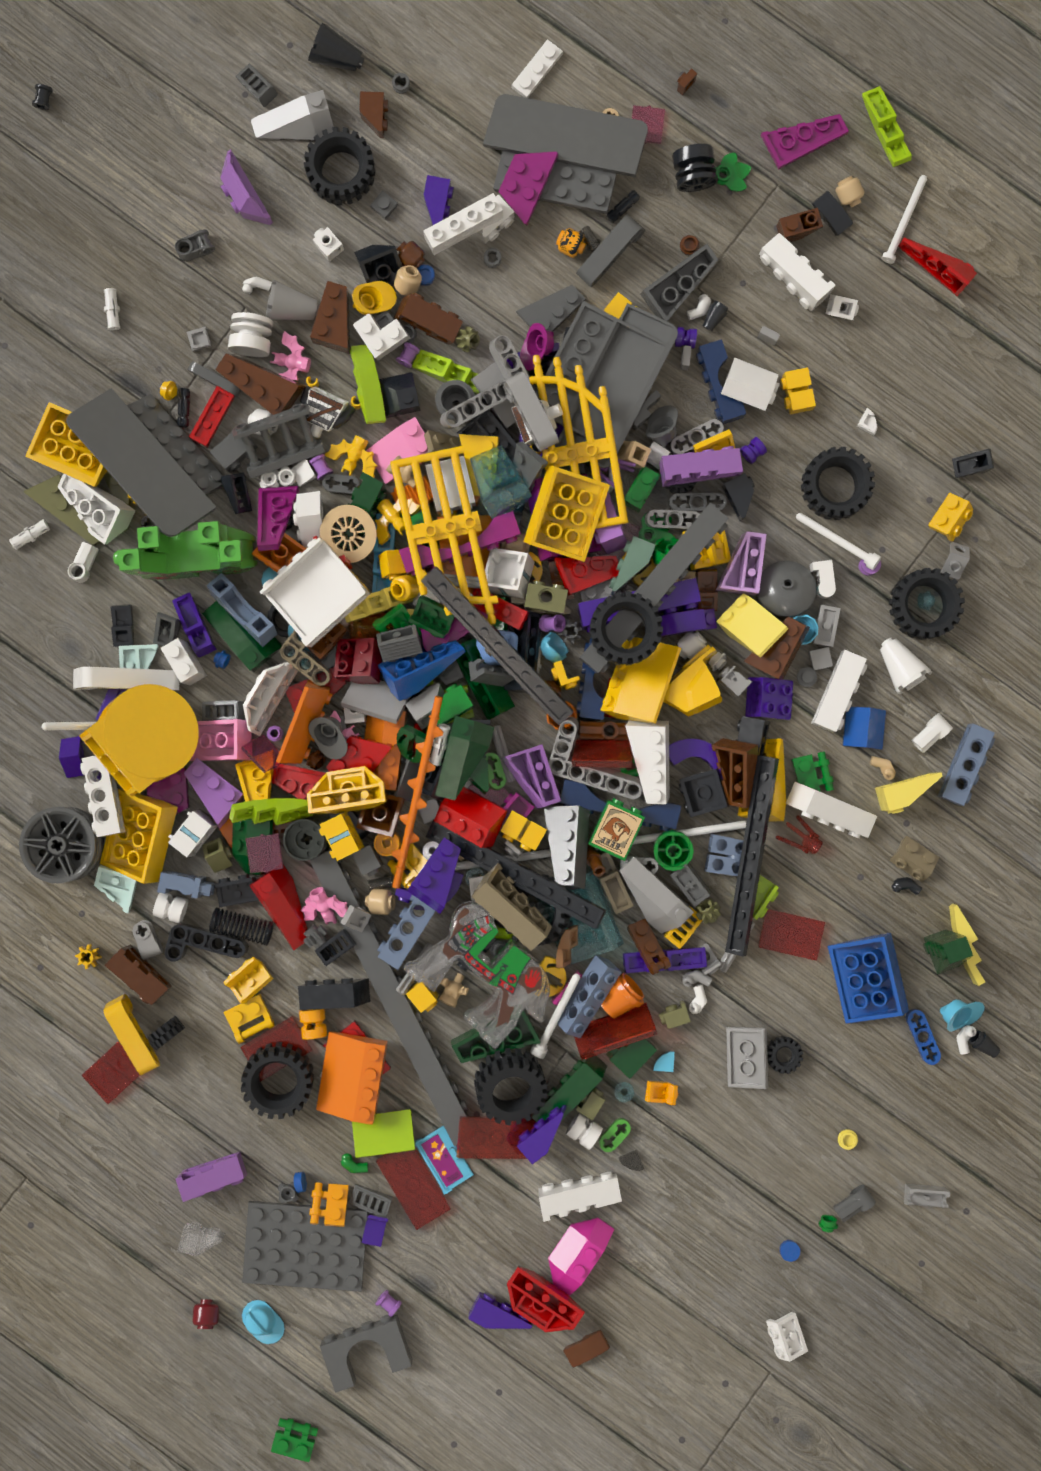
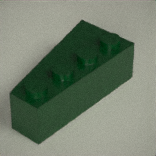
(366, 497)
(947, 950)
(471, 1046)
(573, 1087)

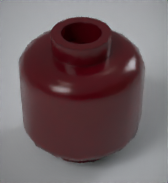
(205, 1314)

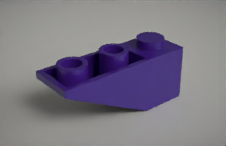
(436, 196)
(536, 1143)
(496, 1315)

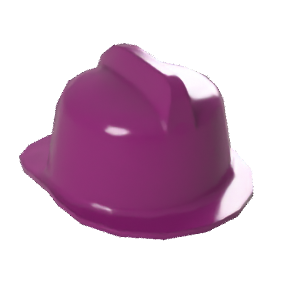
(538, 342)

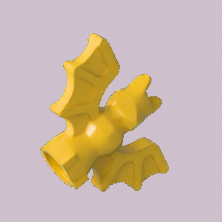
(355, 452)
(391, 514)

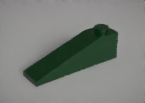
(239, 640)

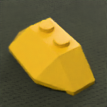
(346, 791)

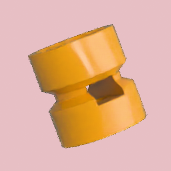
(385, 845)
(315, 1016)

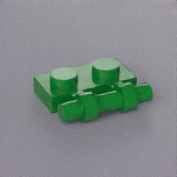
(806, 774)
(291, 1444)

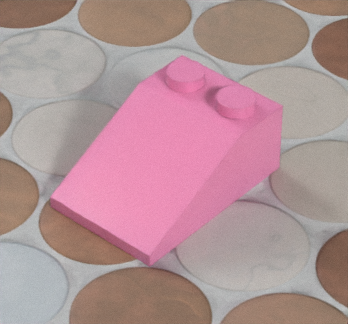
(405, 441)
(222, 740)

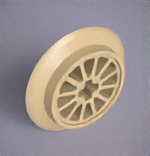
(364, 518)

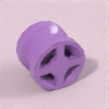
(865, 570)

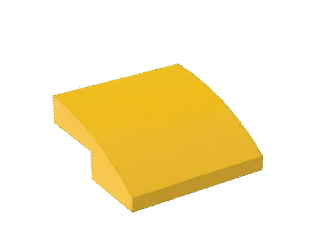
(715, 555)

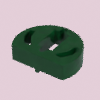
(406, 745)

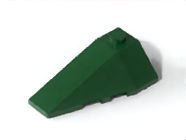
(465, 749)

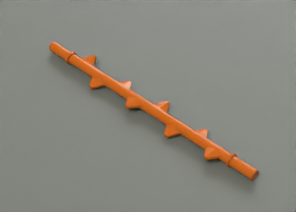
(417, 784)

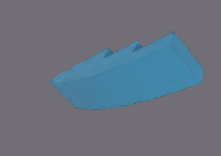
(378, 582)

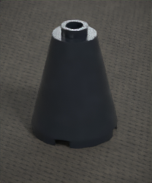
(334, 50)

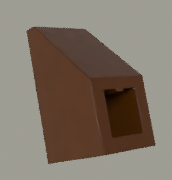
(373, 111)
(800, 224)

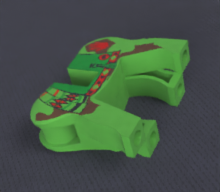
(208, 549)

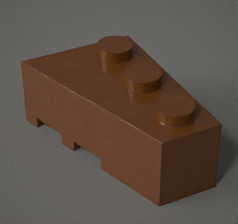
(332, 319)

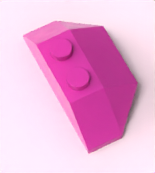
(578, 1253)

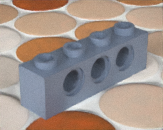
(949, 790)
(396, 957)
(588, 996)

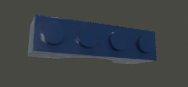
(712, 357)
(591, 702)

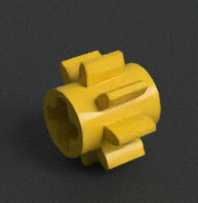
(92, 959)

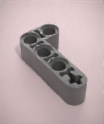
(611, 248)

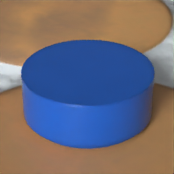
(427, 274)
(300, 1182)
(789, 1250)

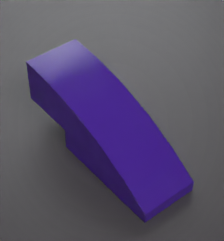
(194, 625)

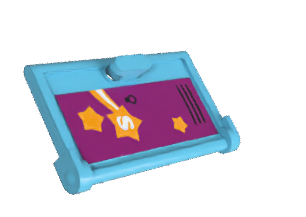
(442, 1159)

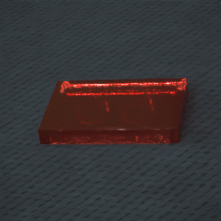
(602, 753)
(791, 934)
(284, 1032)
(111, 1073)

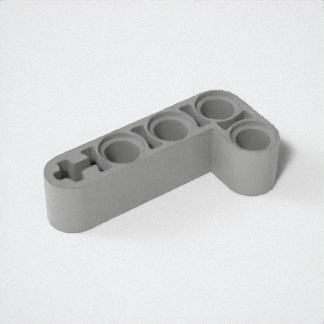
(531, 411)

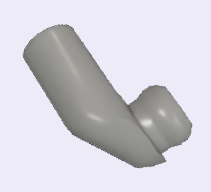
(696, 976)

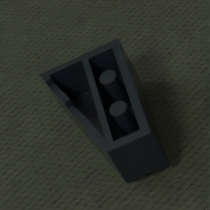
(488, 425)

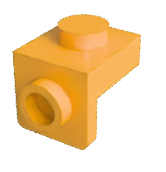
(661, 1092)

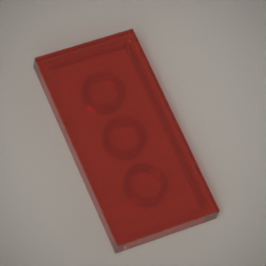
(611, 1033)
(489, 1140)
(413, 1186)

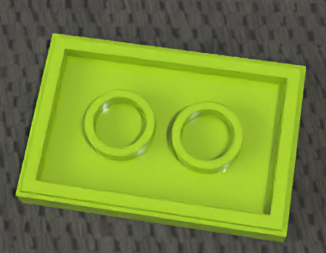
(389, 1134)

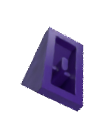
(71, 756)

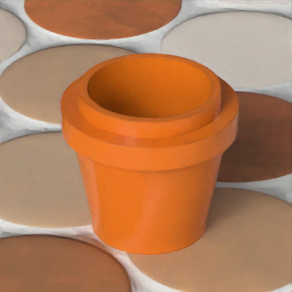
(623, 996)

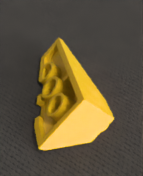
(775, 749)

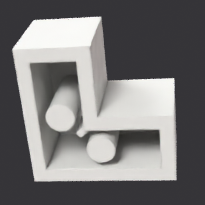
(379, 340)
(308, 516)

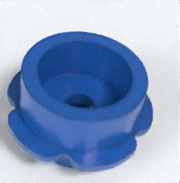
(221, 659)

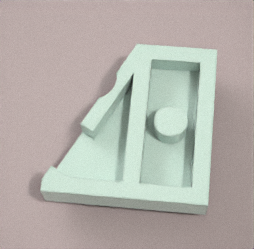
(137, 656)
(116, 887)

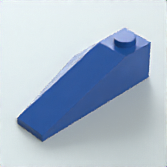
(412, 674)

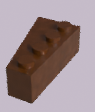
(264, 386)

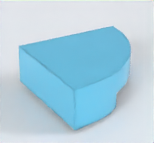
(665, 1062)

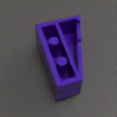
(436, 876)

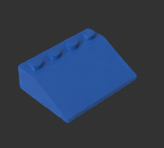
(868, 978)

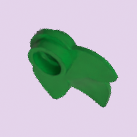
(734, 172)
(655, 532)

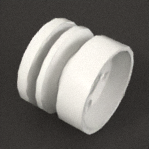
(250, 335)

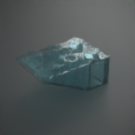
(498, 482)

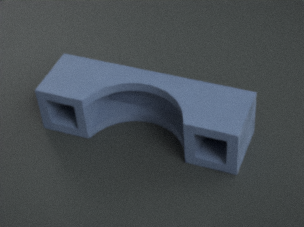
(232, 601)

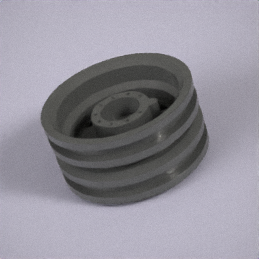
(45, 867)

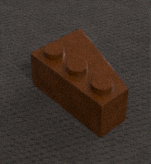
(429, 318)
(782, 653)
(737, 767)
(138, 974)

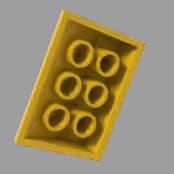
(62, 450)
(566, 513)
(640, 688)
(144, 844)

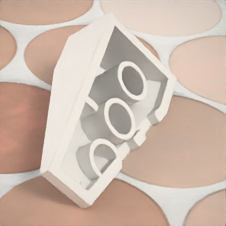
(100, 511)

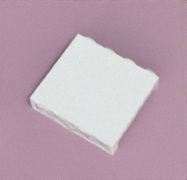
(314, 591)

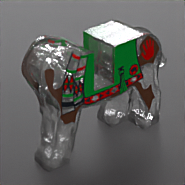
(513, 972)

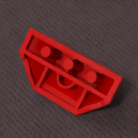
(542, 1302)

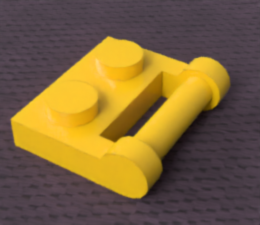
(244, 1013)

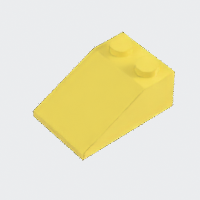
(751, 625)
(903, 793)

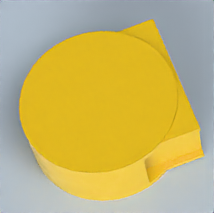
(144, 736)

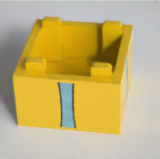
(341, 836)

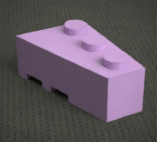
(745, 566)

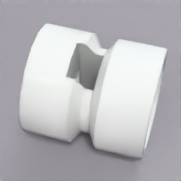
(170, 907)
(582, 1129)

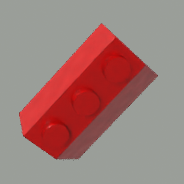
(472, 817)

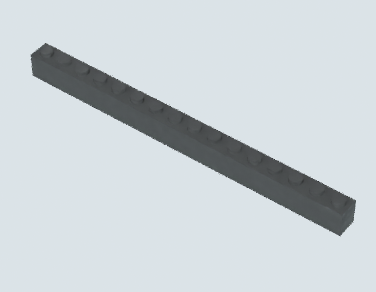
(397, 1006)

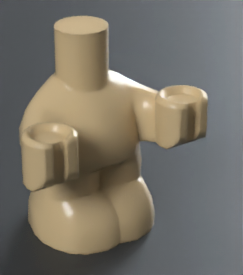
(406, 473)
(452, 990)

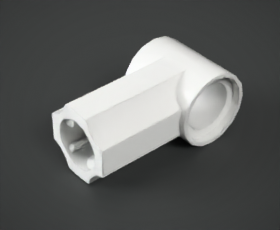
(84, 560)
(934, 730)

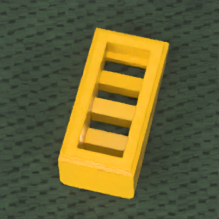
(676, 942)

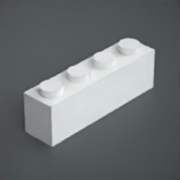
(839, 691)

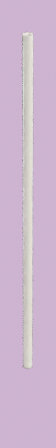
(638, 840)

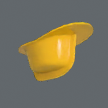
(373, 297)

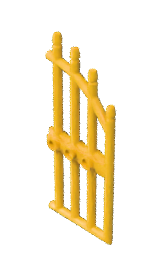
(591, 449)
(444, 528)

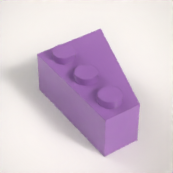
(611, 537)
(533, 775)
(213, 791)
(211, 1176)

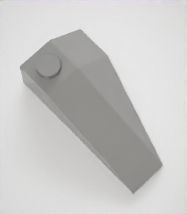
(295, 120)
(656, 900)

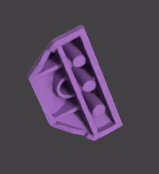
(242, 192)

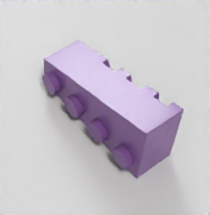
(700, 466)

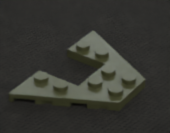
(52, 500)

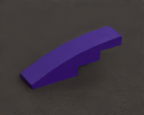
(679, 958)

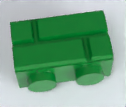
(641, 489)

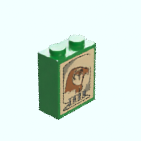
(616, 829)

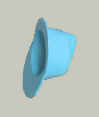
(960, 1014)
(263, 1322)

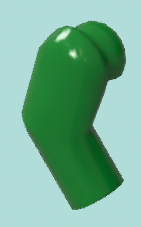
(351, 1166)

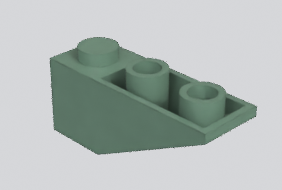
(636, 560)

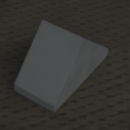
(166, 629)

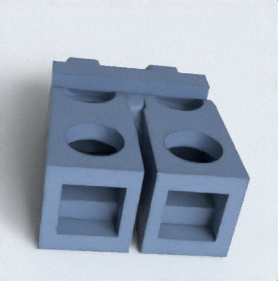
(720, 864)
(185, 883)

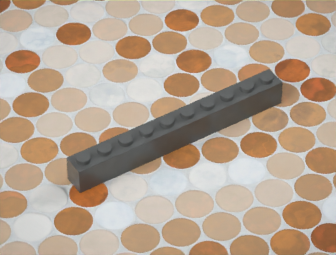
(661, 581)

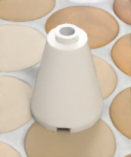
(903, 666)

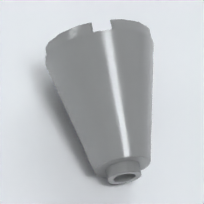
(290, 304)

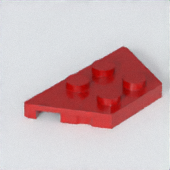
(361, 753)

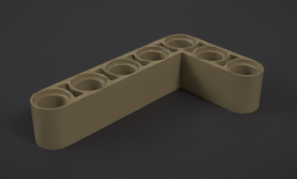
(301, 653)

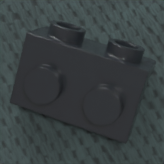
(235, 891)

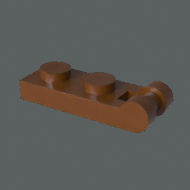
(648, 946)

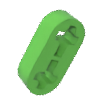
(498, 770)
(618, 1138)

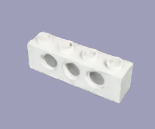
(463, 224)
(111, 803)

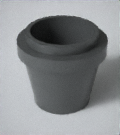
(452, 392)

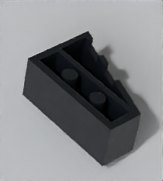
(333, 994)

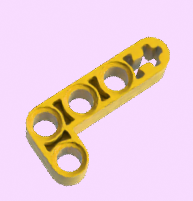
(120, 1017)

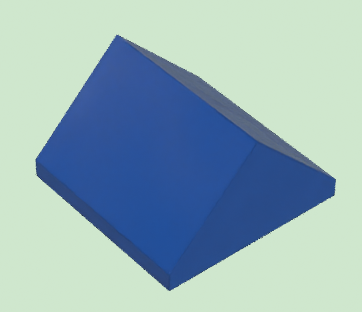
(864, 728)

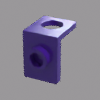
(374, 1230)

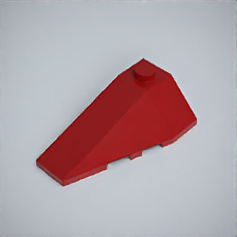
(946, 269)
(280, 899)

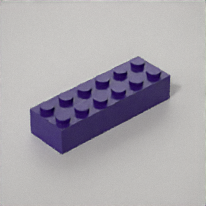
(684, 597)

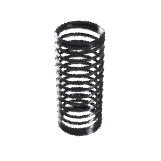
(217, 917)

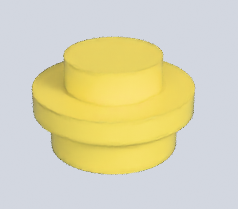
(847, 1139)

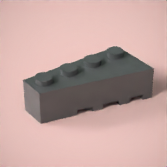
(676, 285)

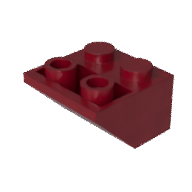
(358, 661)

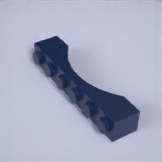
(578, 794)

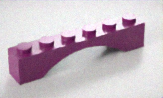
(501, 529)

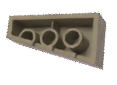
(511, 908)

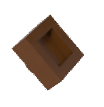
(685, 81)

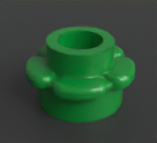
(828, 1223)

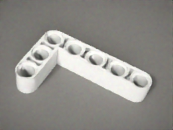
(122, 678)

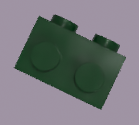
(431, 617)

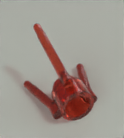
(810, 842)

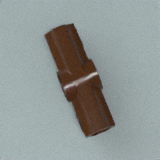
(595, 730)

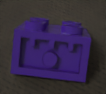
(769, 698)

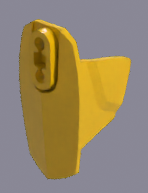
(694, 686)

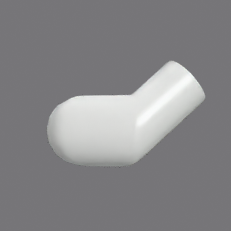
(254, 282)

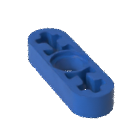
(933, 1048)

